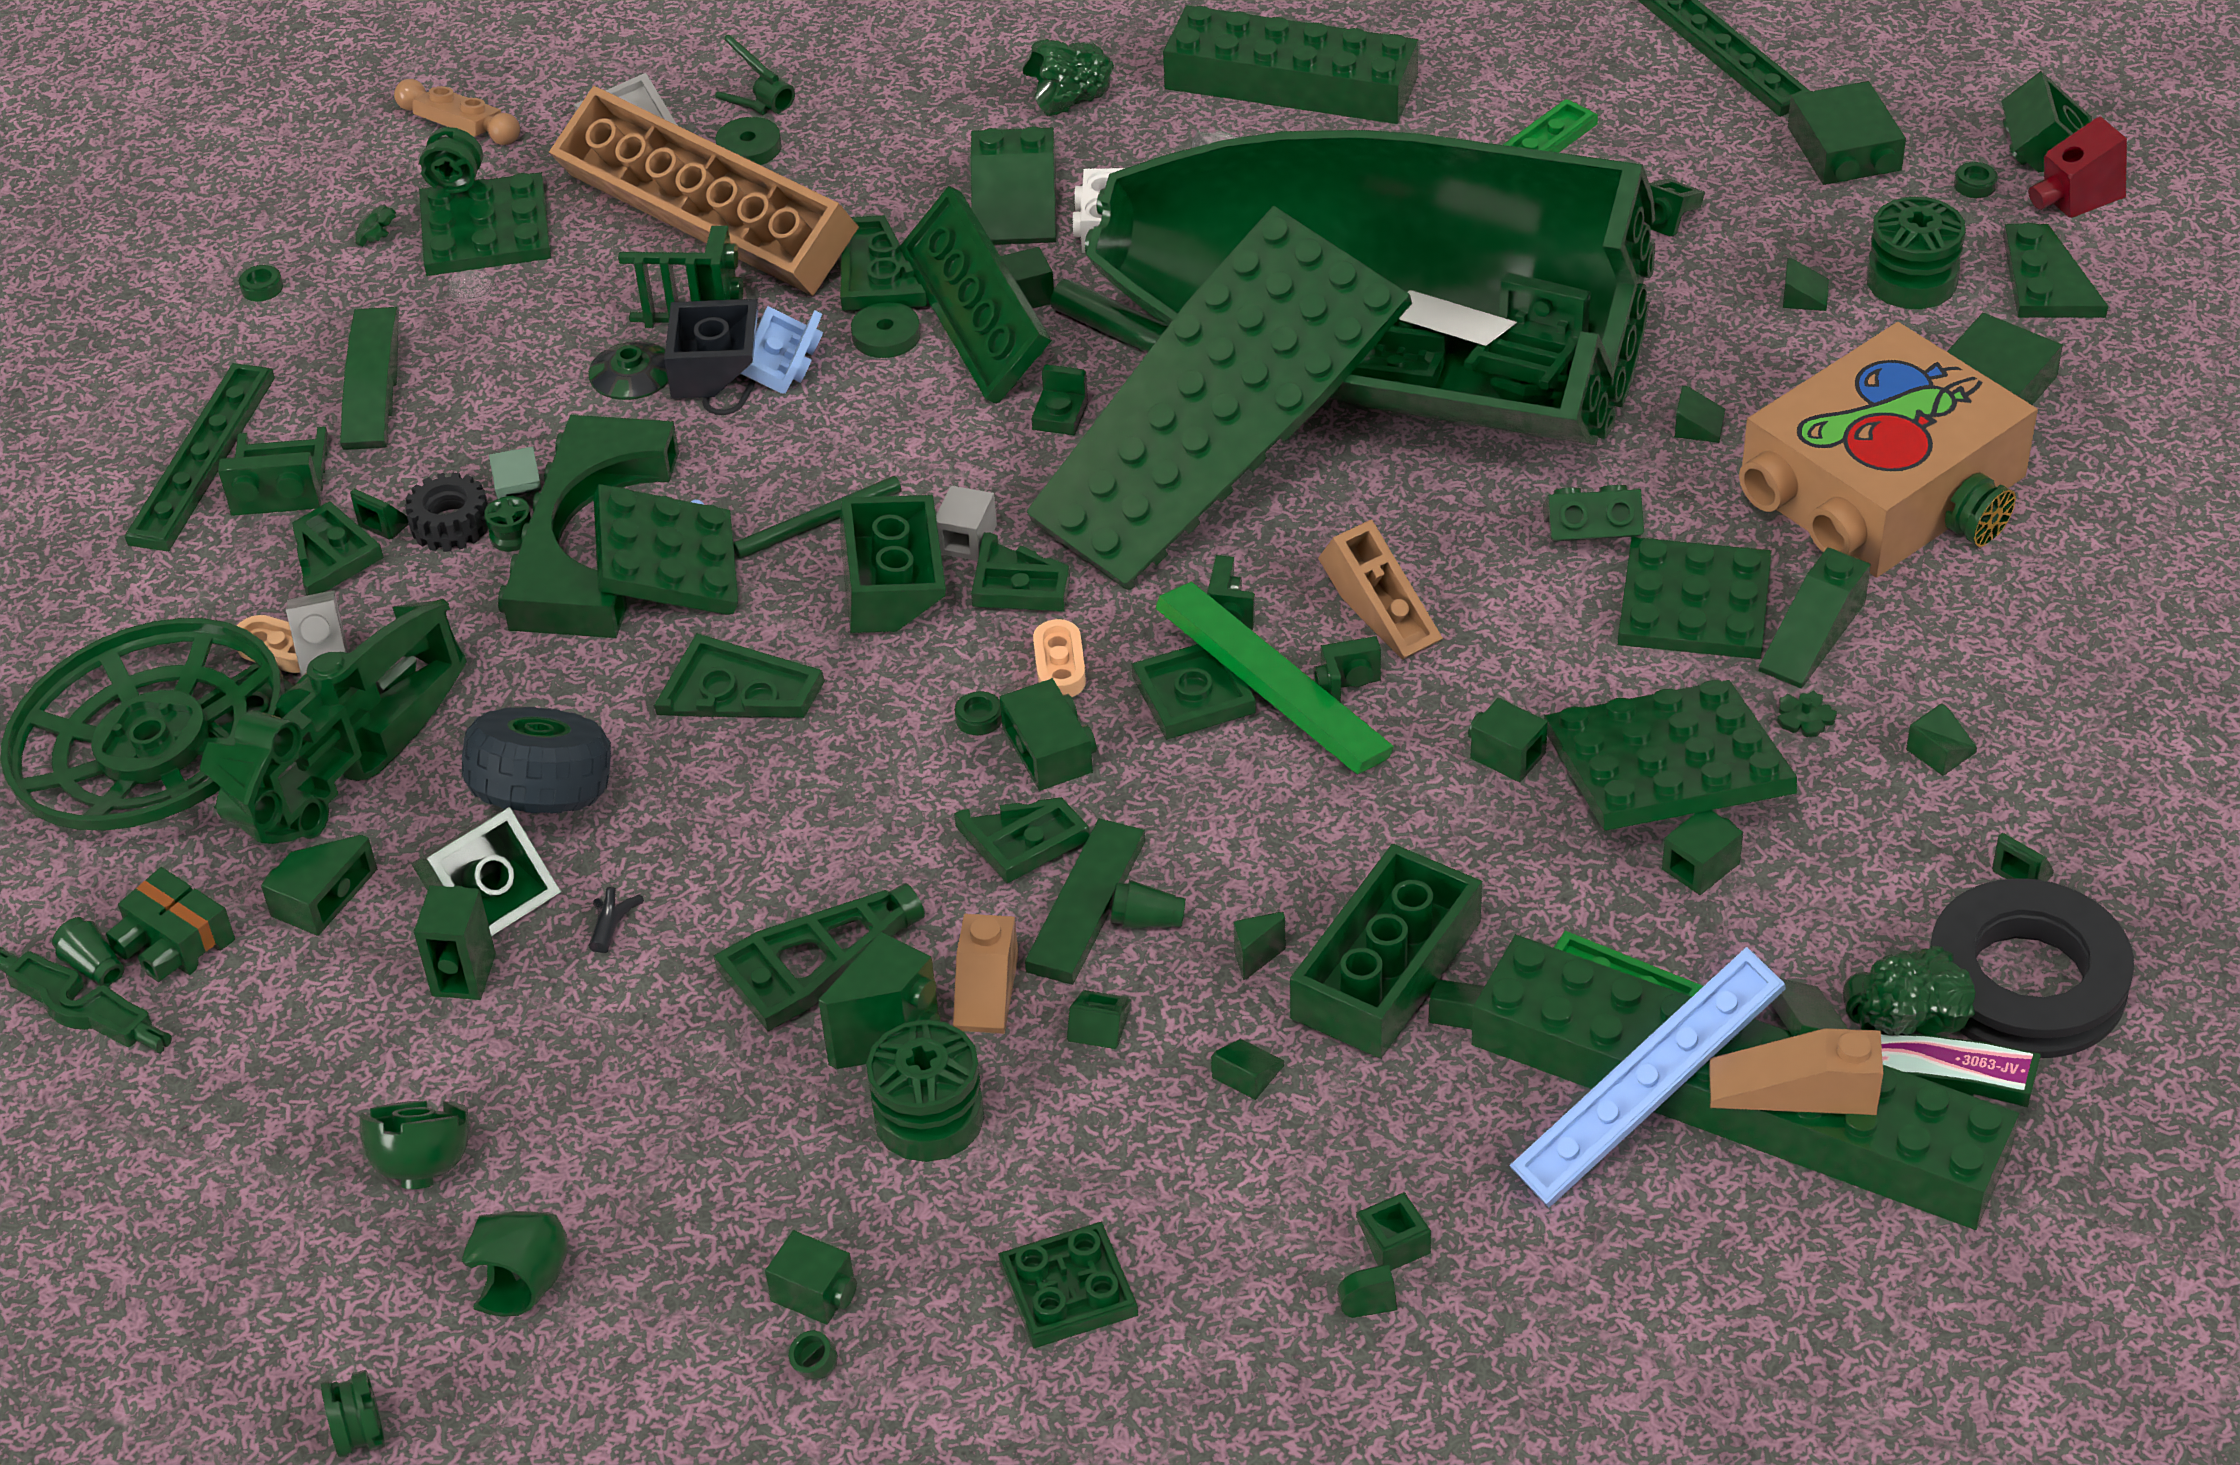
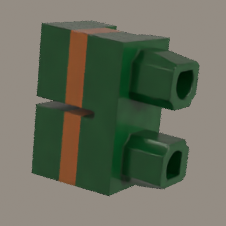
(172, 923)

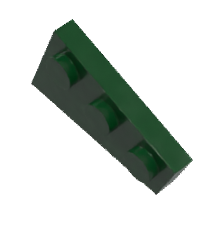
(2047, 277)

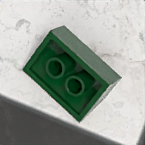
(890, 560)

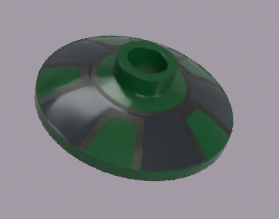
(629, 371)

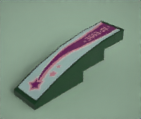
(1965, 1065)

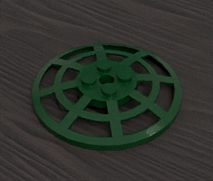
(143, 736)

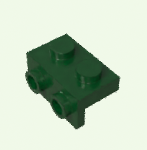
(1594, 515)

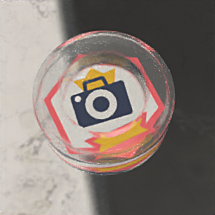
(470, 288)

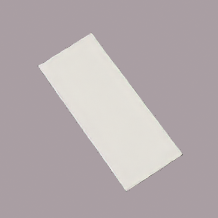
(1455, 319)

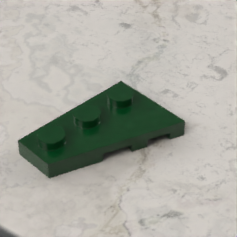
(876, 269)
(737, 682)

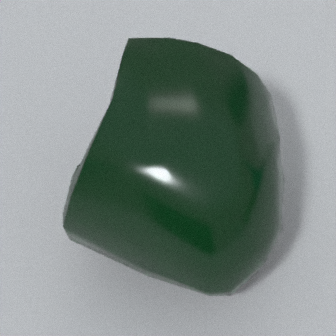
(518, 1243)

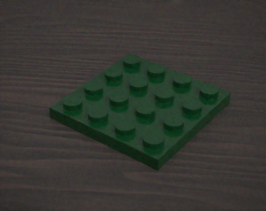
(1669, 754)

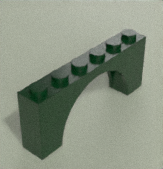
(545, 584)

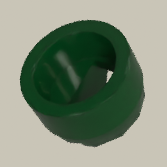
(808, 1350)

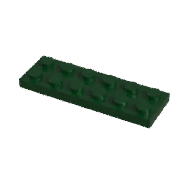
(974, 295)

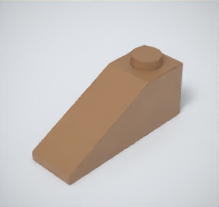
(1378, 589)
(1803, 1074)

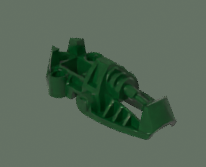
(333, 727)

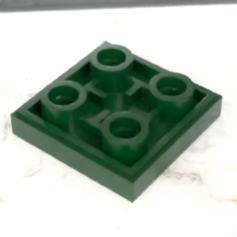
(1068, 1284)

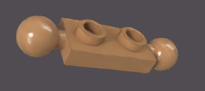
(457, 111)

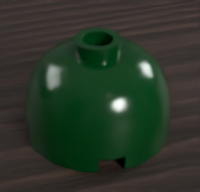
(414, 1140)

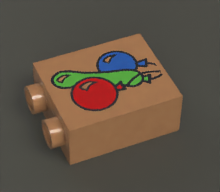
(1882, 446)

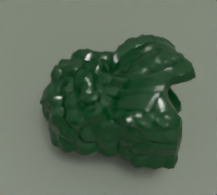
(1067, 74)
(1918, 993)

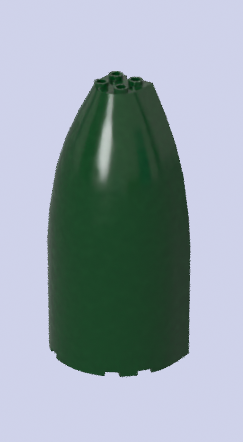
(1426, 218)

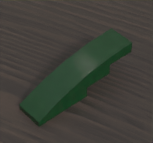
(369, 378)

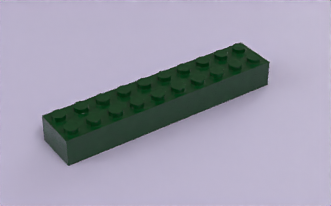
(1585, 1018)

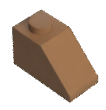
(985, 973)

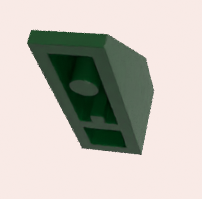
(1817, 617)

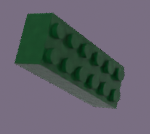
(1291, 64)

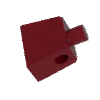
(2084, 170)

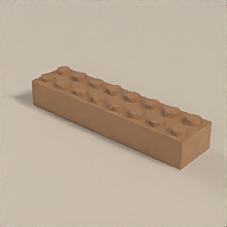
(703, 185)

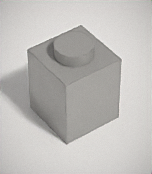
(963, 520)

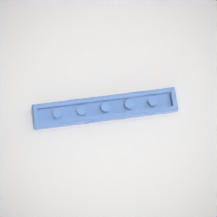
(1647, 1077)

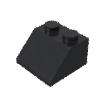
(708, 345)

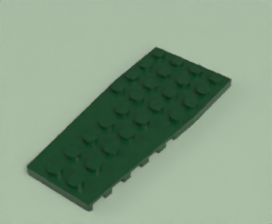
(1216, 393)

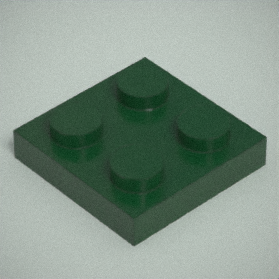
(1191, 691)

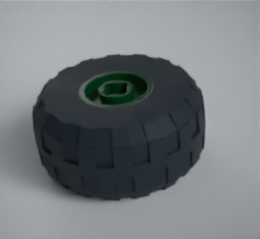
(536, 759)

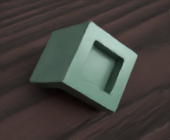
(515, 472)

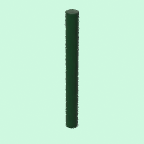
(809, 519)

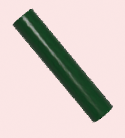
(1106, 315)

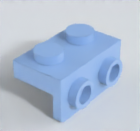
(782, 349)

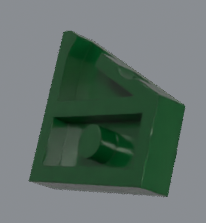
(332, 548)
(1018, 578)
(1023, 835)

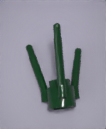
(769, 89)

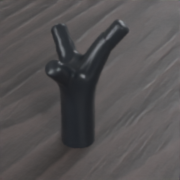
(608, 918)

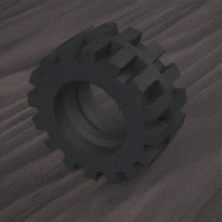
(442, 495)

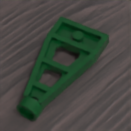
(771, 988)

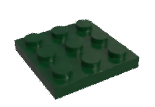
(486, 225)
(664, 550)
(1695, 598)

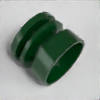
(1915, 252)
(925, 1090)

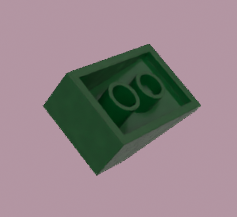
(1014, 184)

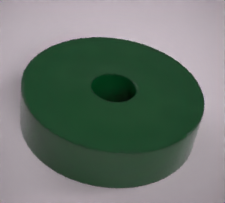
(751, 138)
(885, 330)

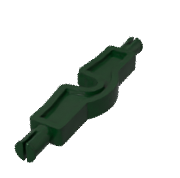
(98, 1010)

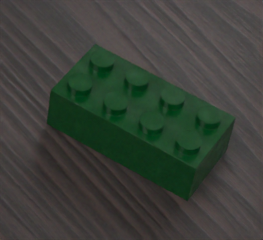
(1385, 950)

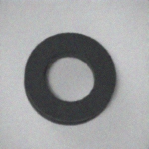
(2056, 917)

